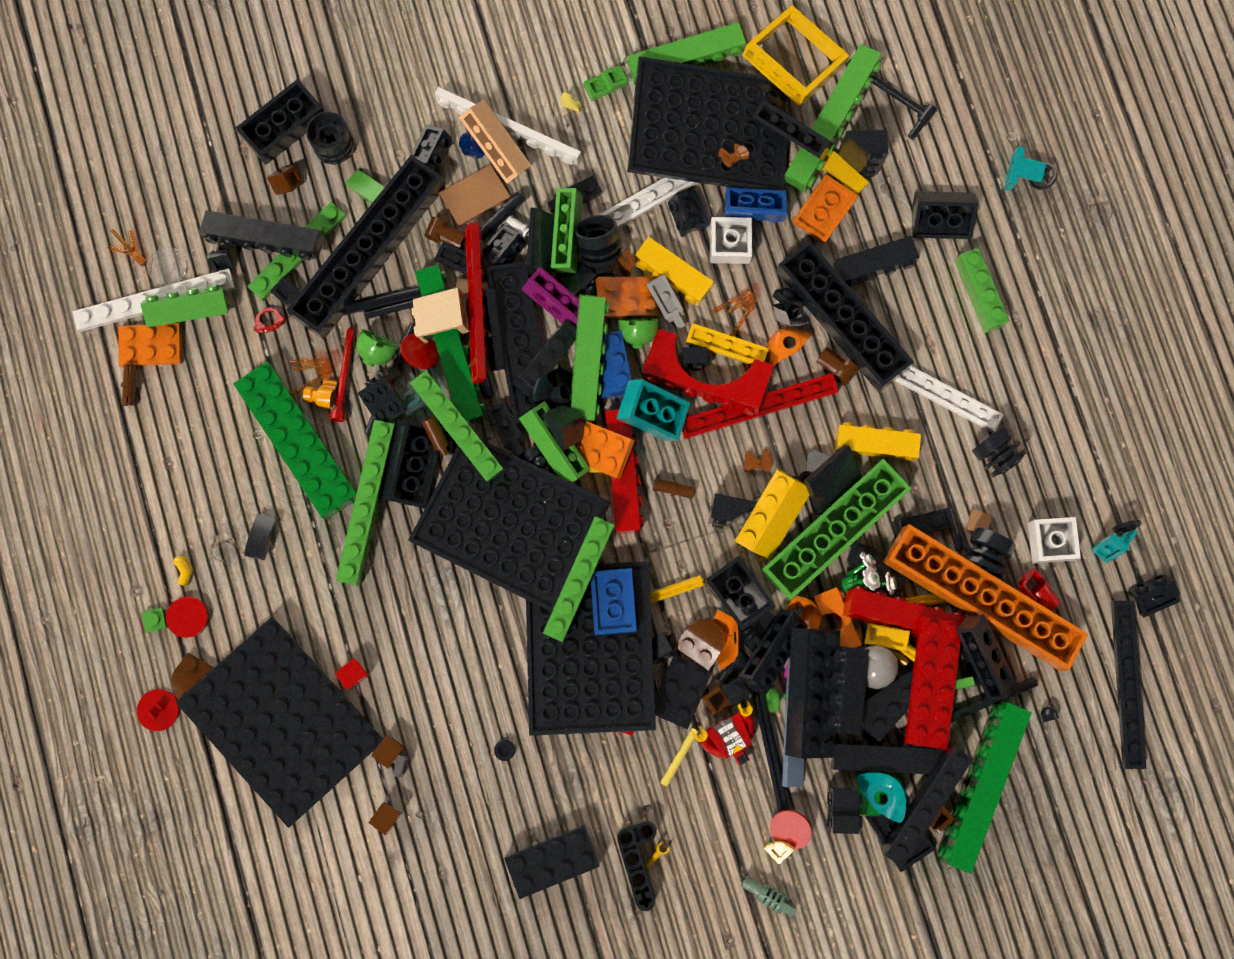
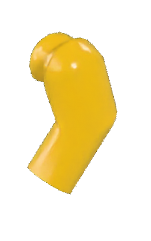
(185, 569)

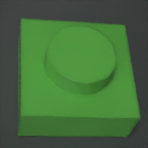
(154, 620)

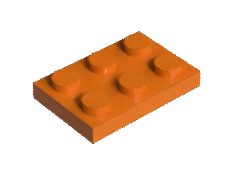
(825, 209)
(627, 297)
(150, 345)
(604, 449)

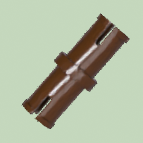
(129, 385)
(673, 488)

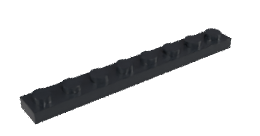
(1128, 685)

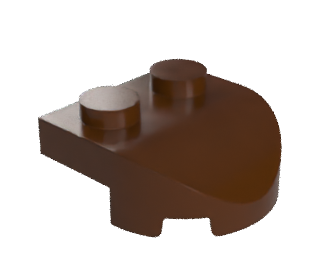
(702, 641)
(188, 674)

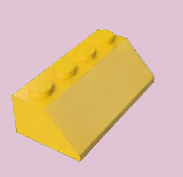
(773, 514)

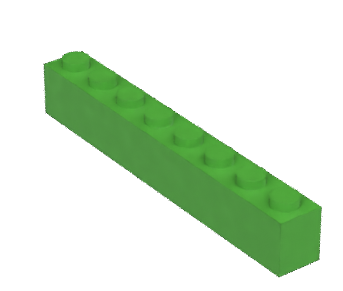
(835, 115)
(366, 505)

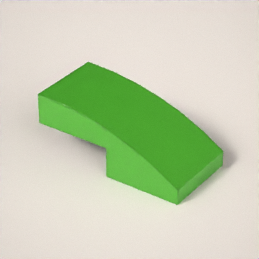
(606, 83)

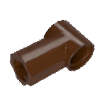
(440, 231)
(842, 369)

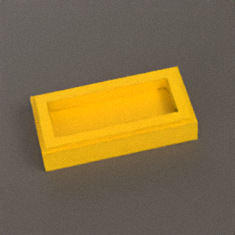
(887, 637)

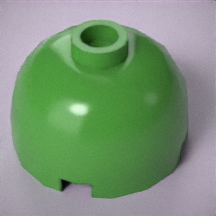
(638, 331)
(374, 348)

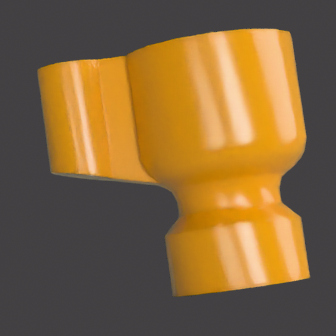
(323, 396)

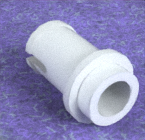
(522, 229)

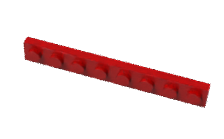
(475, 307)
(772, 403)

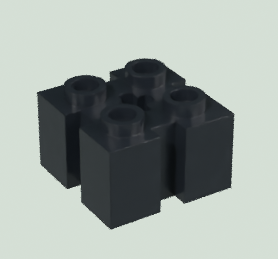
(843, 810)

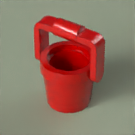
(1042, 592)

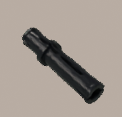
(502, 214)

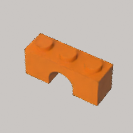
(833, 603)

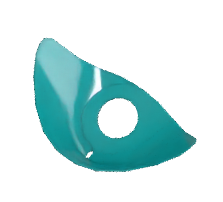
(874, 782)

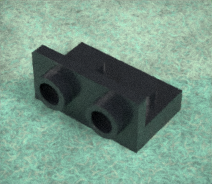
(432, 146)
(688, 212)
(503, 246)
(1155, 594)

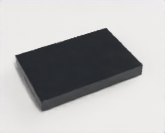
(833, 479)
(884, 826)

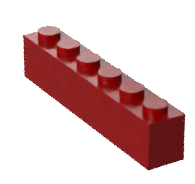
(625, 489)
(892, 612)

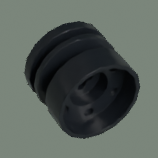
(330, 138)
(598, 241)
(999, 451)
(989, 551)

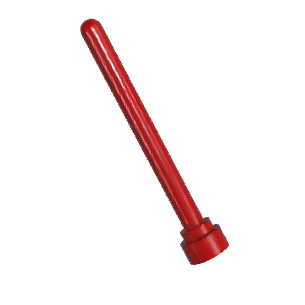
(338, 413)

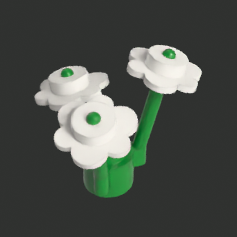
(870, 579)

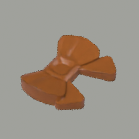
(740, 152)
(627, 265)
(764, 463)

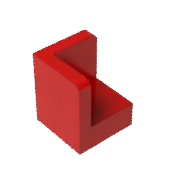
(351, 674)

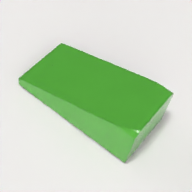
(364, 186)

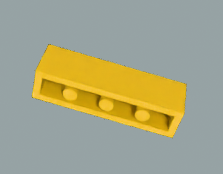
(678, 273)
(879, 442)

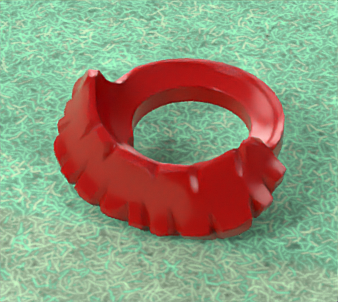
(278, 322)

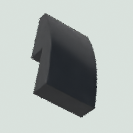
(259, 537)

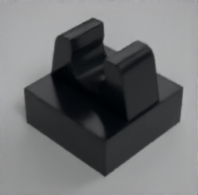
(220, 260)

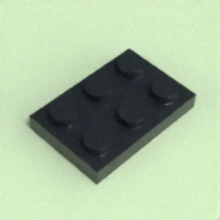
(681, 691)

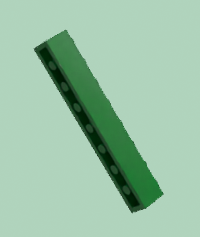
(453, 354)

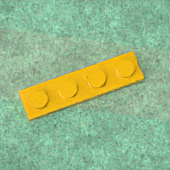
(725, 344)

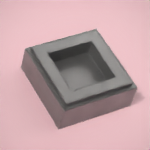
(400, 766)

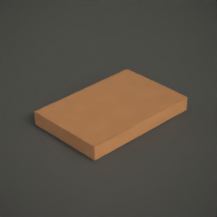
(474, 195)

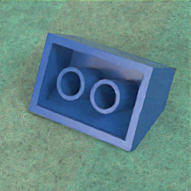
(755, 204)
(615, 367)

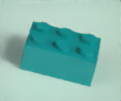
(653, 410)

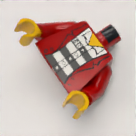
(729, 736)

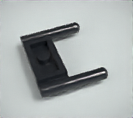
(933, 522)

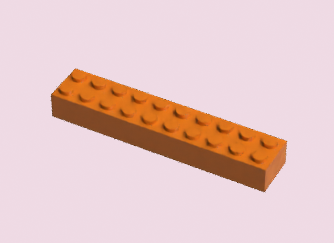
(981, 593)

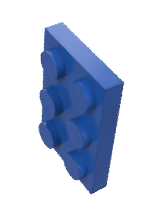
(613, 602)

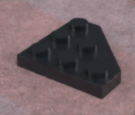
(854, 560)

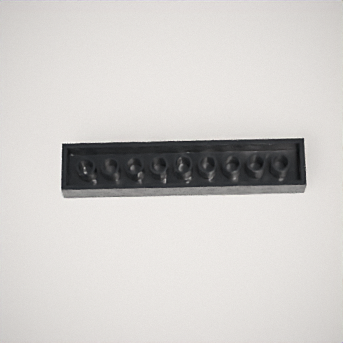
(366, 246)

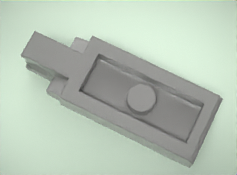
(666, 300)

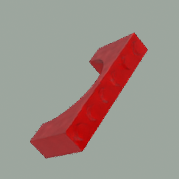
(743, 394)

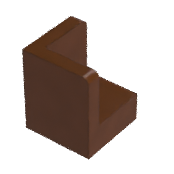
(285, 180)
(715, 700)
(388, 751)
(385, 818)
(942, 820)

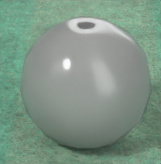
(881, 667)

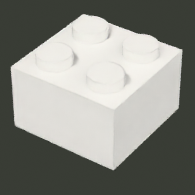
(730, 240)
(1054, 540)

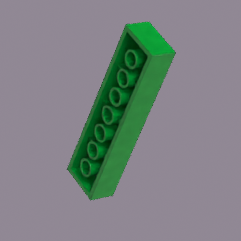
(296, 440)
(983, 786)

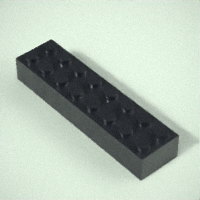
(844, 316)

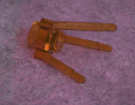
(744, 301)
(321, 366)

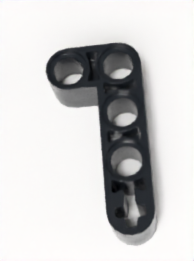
(638, 867)

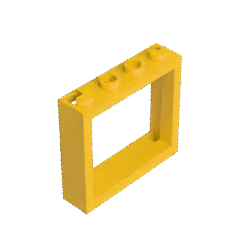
(781, 77)

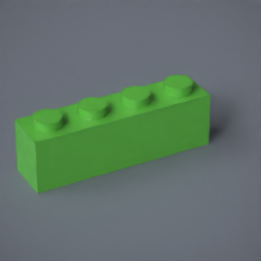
(567, 216)
(981, 290)
(185, 306)
(566, 463)

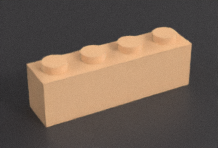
(495, 141)

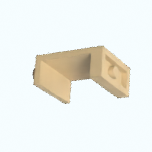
(440, 313)

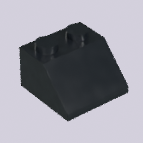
(728, 509)

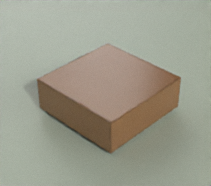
(978, 520)

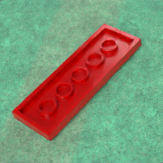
(933, 683)

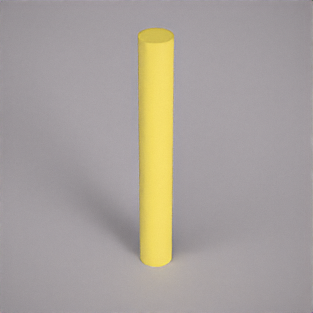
(678, 758)

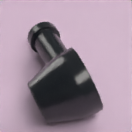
(739, 663)

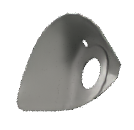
(783, 318)

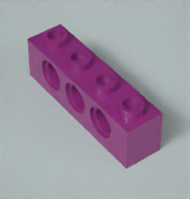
(552, 296)

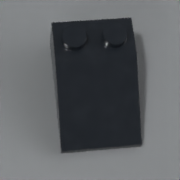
(739, 593)

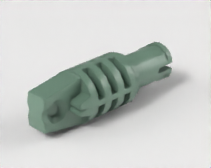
(769, 896)

